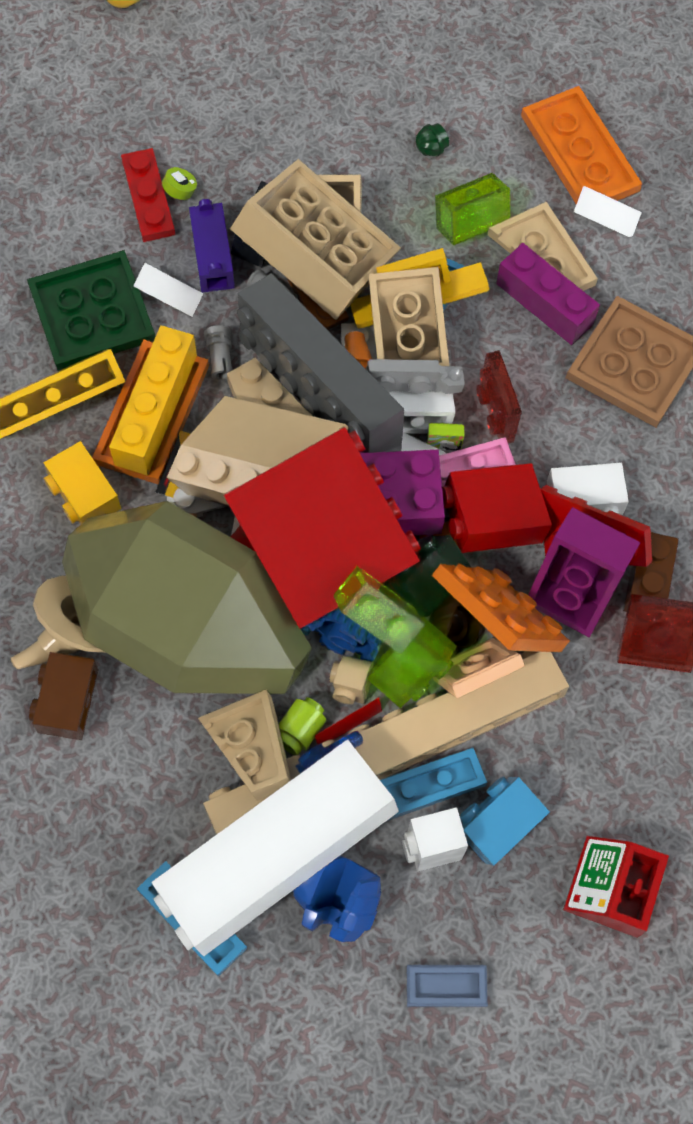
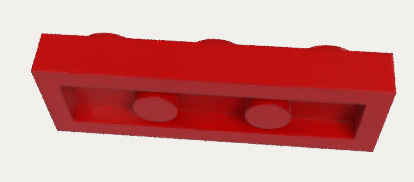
(148, 195)

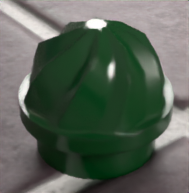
(432, 140)

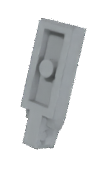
(416, 375)

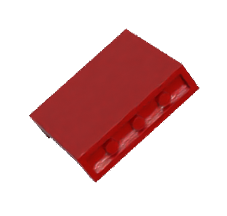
(320, 521)

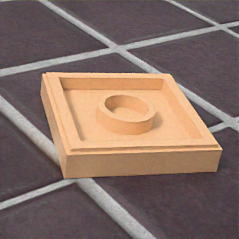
(479, 667)

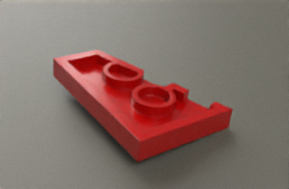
(560, 505)

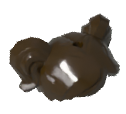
(456, 623)

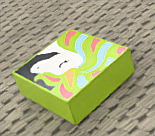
(445, 436)

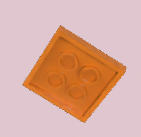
(501, 608)

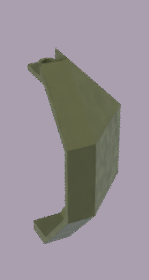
(182, 603)

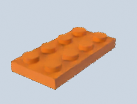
(580, 146)
(102, 454)

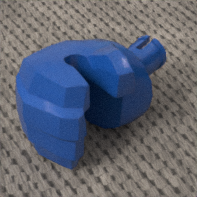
(340, 896)

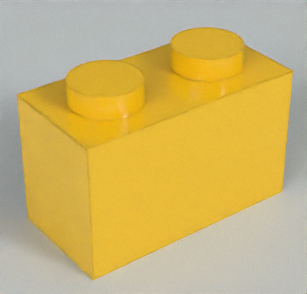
(80, 484)

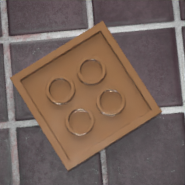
(634, 361)

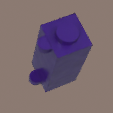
(211, 246)

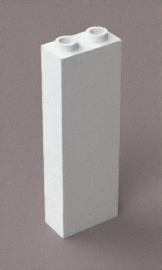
(273, 848)

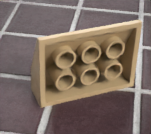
(314, 237)
(241, 443)

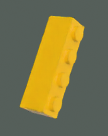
(58, 392)
(153, 400)

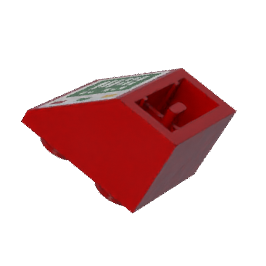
(616, 884)

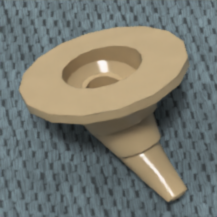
(62, 627)

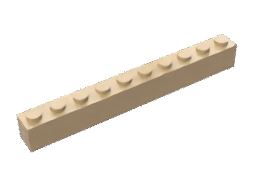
(427, 729)

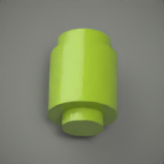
(301, 725)

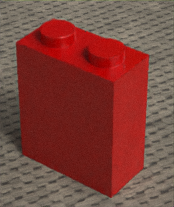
(495, 508)

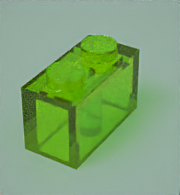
(472, 208)
(378, 610)
(407, 674)

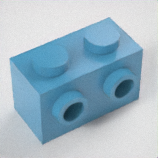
(501, 819)

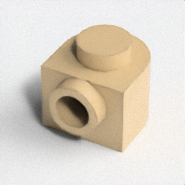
(351, 680)

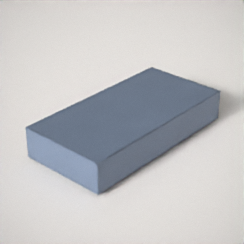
(446, 986)

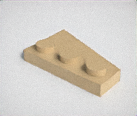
(548, 238)
(257, 385)
(251, 742)

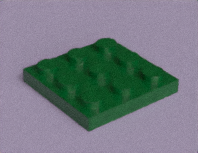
(91, 309)

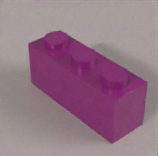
(547, 293)

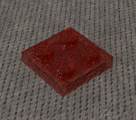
(499, 397)
(657, 634)

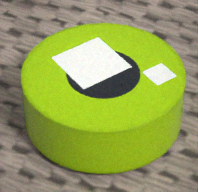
(179, 183)

